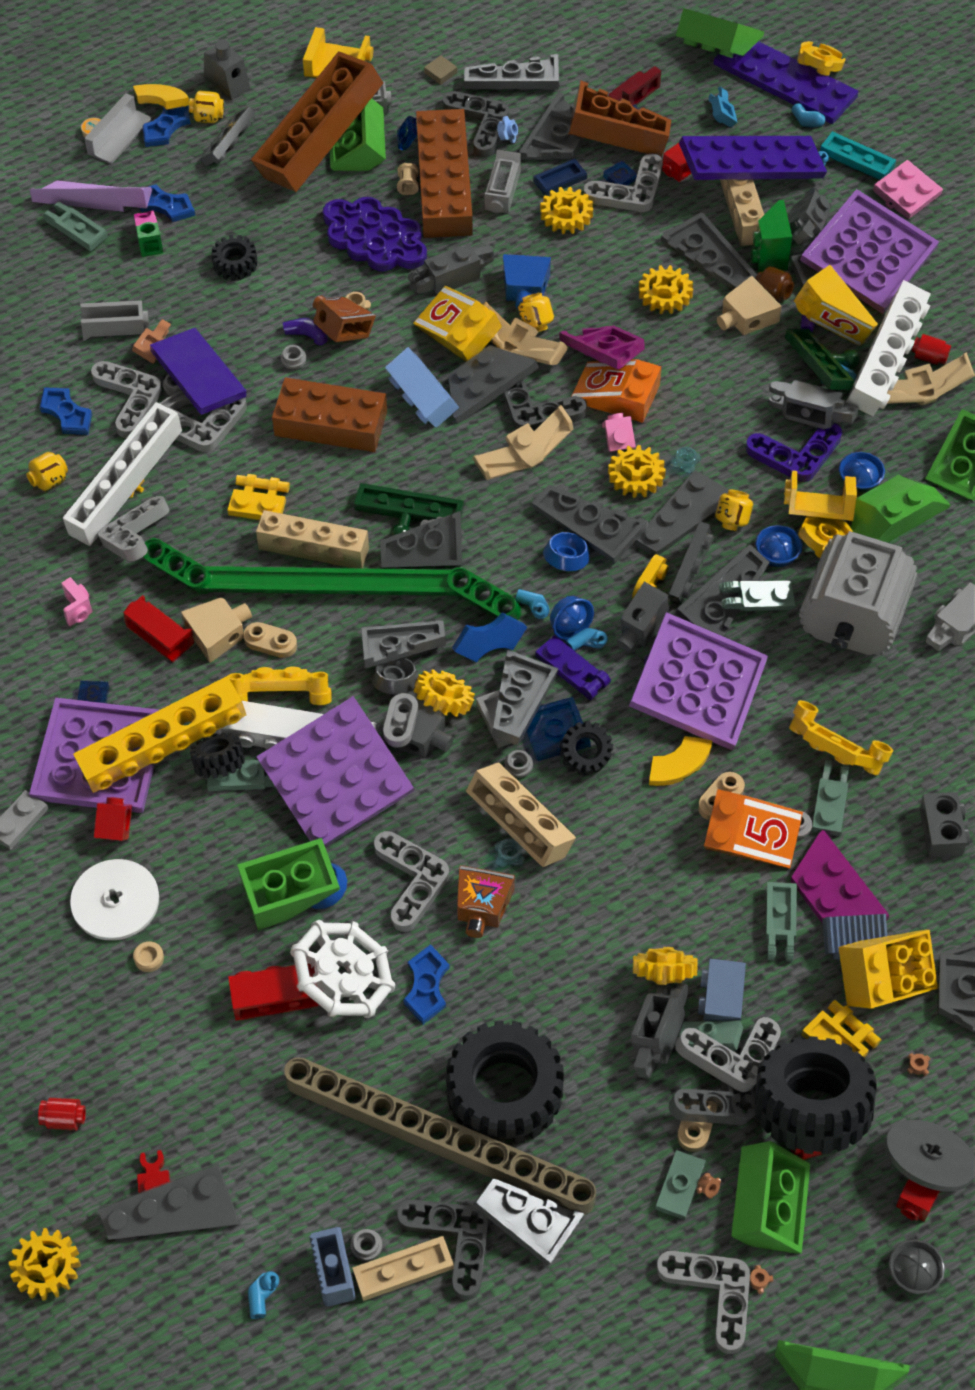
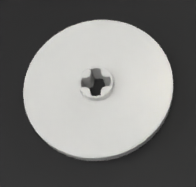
(99, 915)

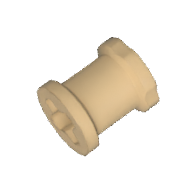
(407, 179)

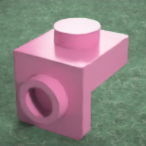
(619, 432)
(79, 599)

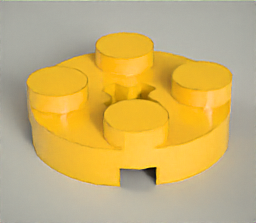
(822, 57)
(816, 532)

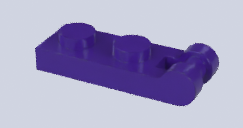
(572, 667)

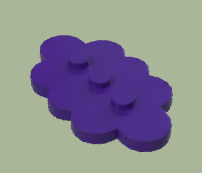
(374, 234)

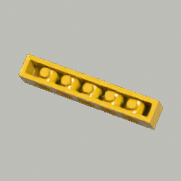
(145, 734)

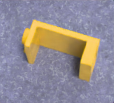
(321, 53)
(821, 504)

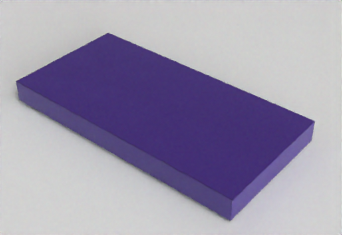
(198, 370)

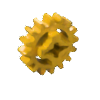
(566, 210)
(665, 289)
(636, 471)
(444, 692)
(665, 965)
(61, 1256)

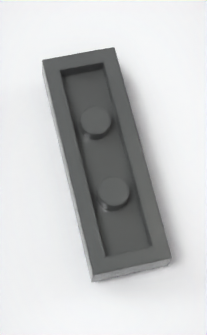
(227, 137)

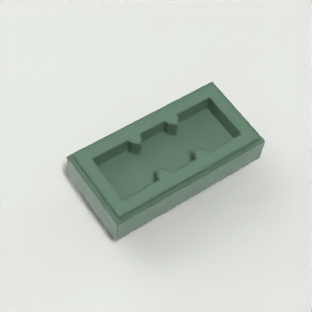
(724, 1032)
(680, 1185)

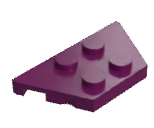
(606, 344)
(832, 884)

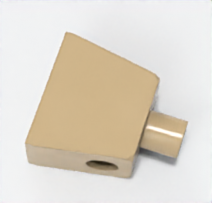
(749, 308)
(216, 626)

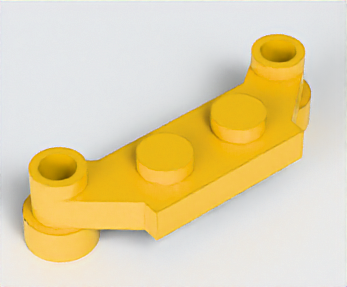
(283, 680)
(841, 748)

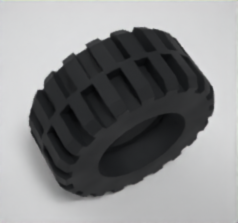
(505, 1045)
(810, 1122)

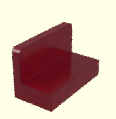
(638, 86)

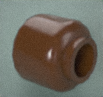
(776, 283)

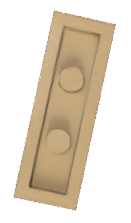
(403, 1268)

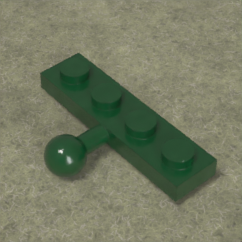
(821, 361)
(404, 505)

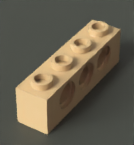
(743, 207)
(312, 539)
(520, 814)

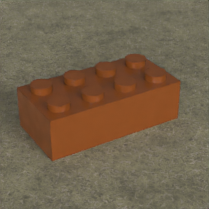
(329, 414)

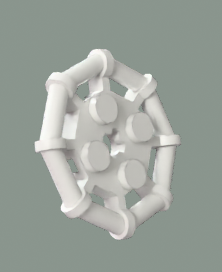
(348, 955)

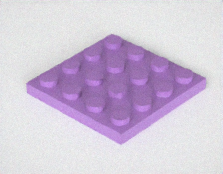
(870, 249)
(698, 681)
(72, 728)
(335, 773)

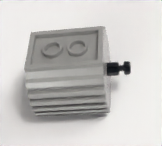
(858, 594)

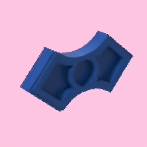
(160, 130)
(172, 205)
(72, 417)
(501, 633)
(425, 997)

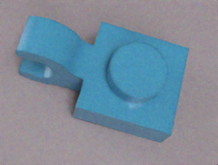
(722, 109)

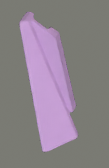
(92, 195)

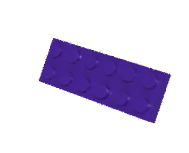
(790, 80)
(752, 157)

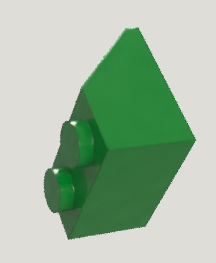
(772, 239)

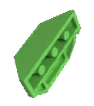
(896, 508)
(832, 1370)

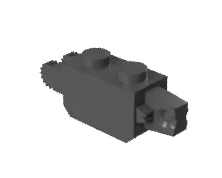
(808, 216)
(451, 268)
(811, 404)
(658, 1028)

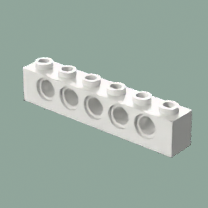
(888, 348)

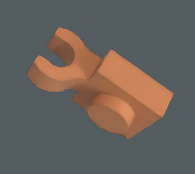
(148, 337)

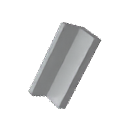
(116, 130)

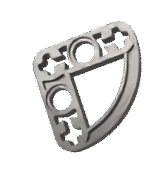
(207, 428)

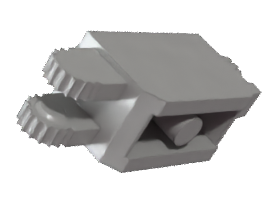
(955, 621)

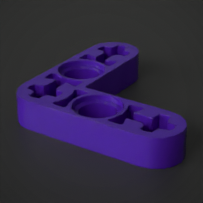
(795, 459)

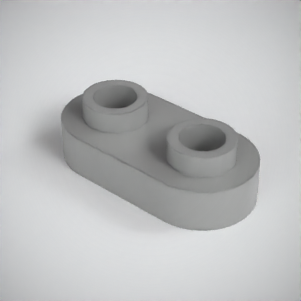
(400, 722)

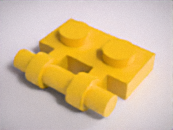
(252, 504)
(826, 1027)

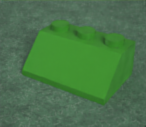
(716, 33)
(362, 143)
(771, 1198)

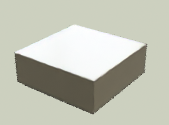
(440, 70)

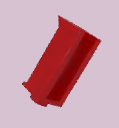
(157, 629)

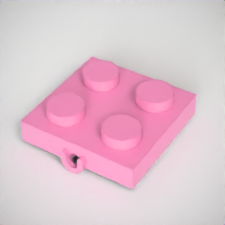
(907, 189)

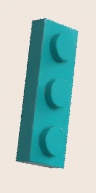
(858, 156)

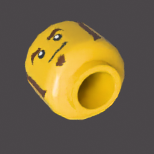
(206, 107)
(536, 311)
(47, 471)
(734, 509)

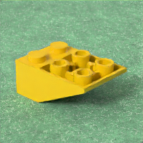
(887, 969)

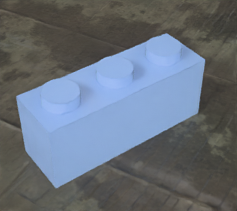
(421, 388)

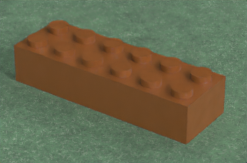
(317, 121)
(444, 173)

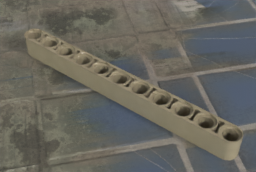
(430, 1123)

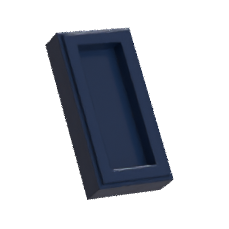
(560, 176)

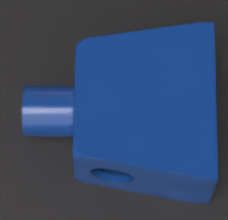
(525, 276)

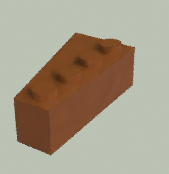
(617, 122)

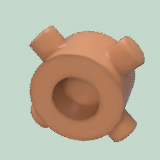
(918, 1064)
(708, 1185)
(759, 1279)

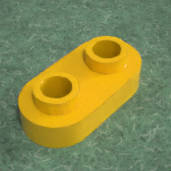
(653, 572)

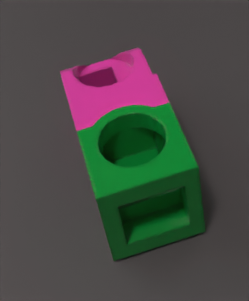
(148, 234)

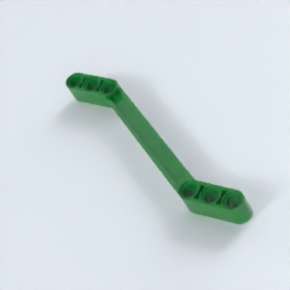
(330, 580)

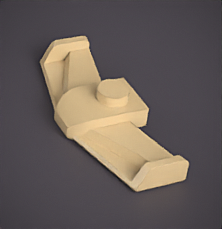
(522, 340)
(926, 386)
(526, 446)

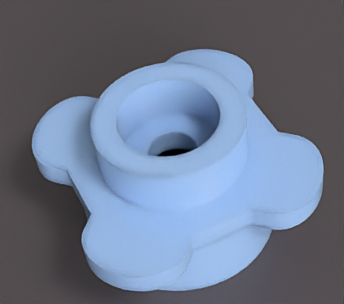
(507, 129)

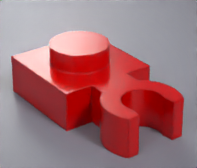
(153, 1175)

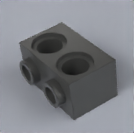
(938, 825)

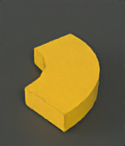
(161, 94)
(681, 763)

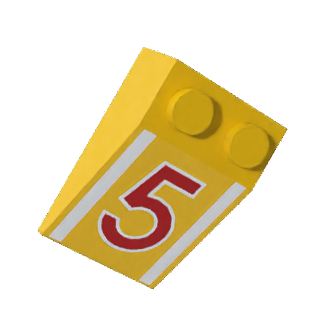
(833, 306)
(459, 323)

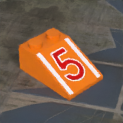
(620, 390)
(753, 829)

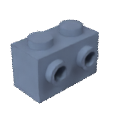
(723, 991)

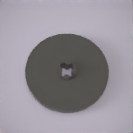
(930, 1155)

